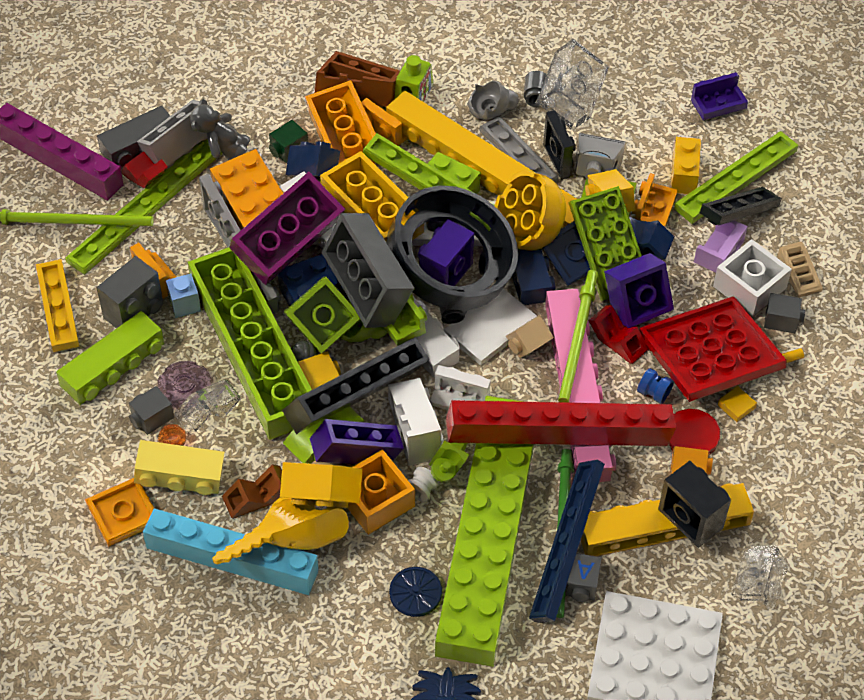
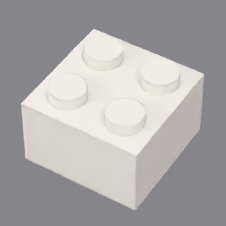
(752, 276)

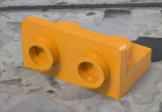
(156, 263)

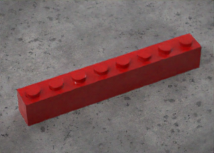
(560, 423)

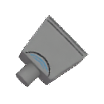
(598, 154)

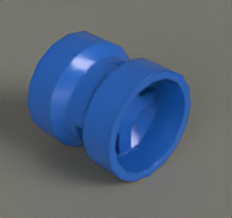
(655, 386)

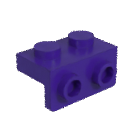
(718, 96)

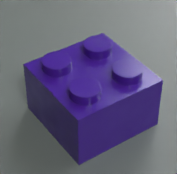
(448, 253)
(639, 290)

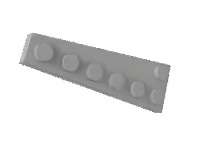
(228, 228)

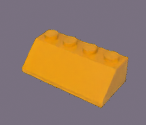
(341, 119)

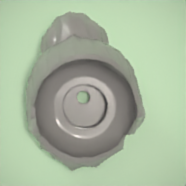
(490, 96)

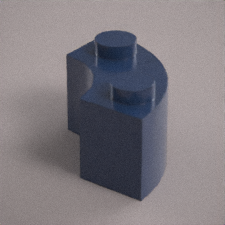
(652, 238)

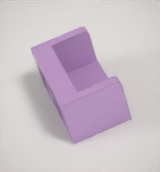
(721, 245)

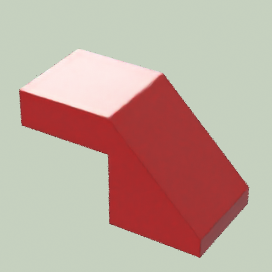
(143, 171)
(622, 340)

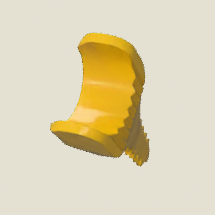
(292, 528)

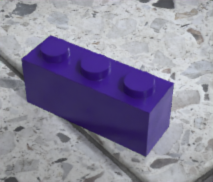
(354, 441)

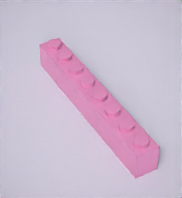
(562, 313)

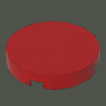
(695, 430)

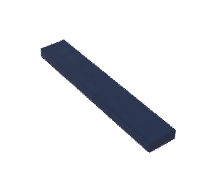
(566, 542)

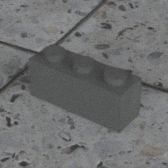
(121, 142)

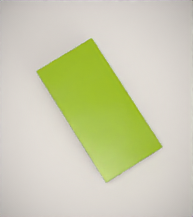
(605, 233)

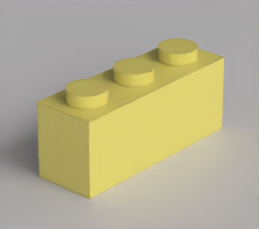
(178, 467)

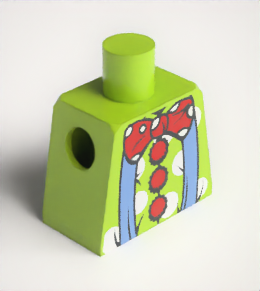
(415, 77)

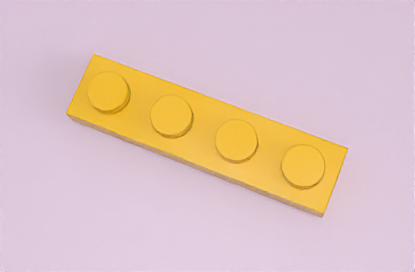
(57, 305)

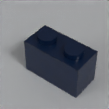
(311, 158)
(532, 277)

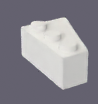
(415, 420)

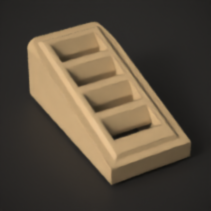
(795, 254)

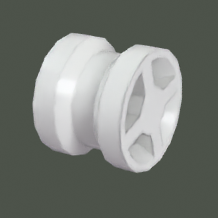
(423, 483)

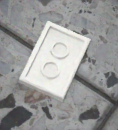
(486, 327)

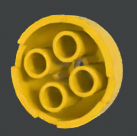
(533, 209)

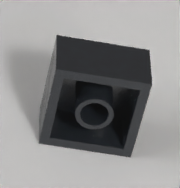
(694, 503)

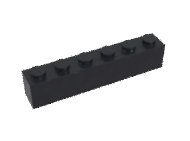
(355, 385)

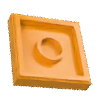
(120, 511)

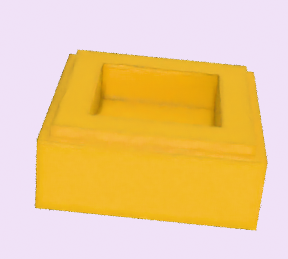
(737, 404)

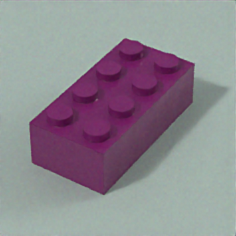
(286, 228)

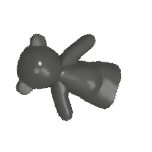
(220, 134)

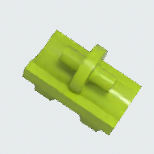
(448, 460)

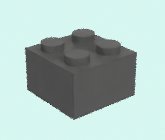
(129, 291)

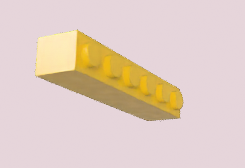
(645, 525)

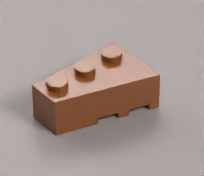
(369, 78)

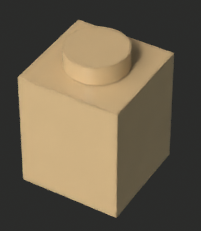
(529, 337)

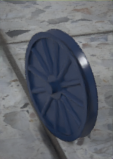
(415, 591)

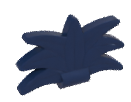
(446, 686)

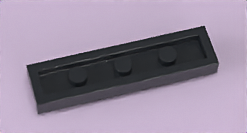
(740, 206)

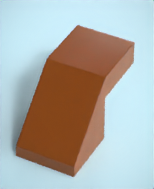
(250, 496)

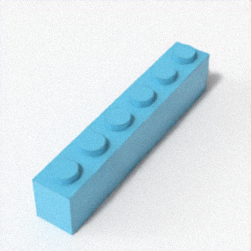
(201, 541)

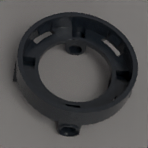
(496, 262)

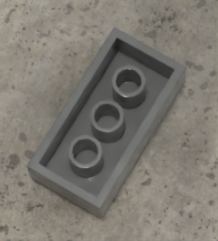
(367, 270)

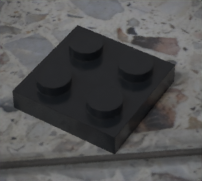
(558, 144)

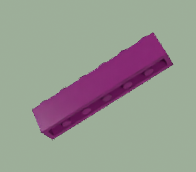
(59, 152)

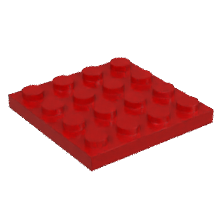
(712, 348)

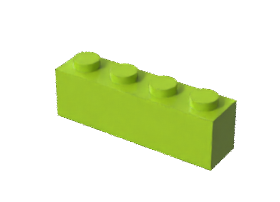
(110, 358)

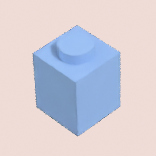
(183, 295)

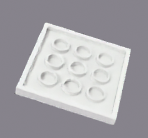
(654, 650)

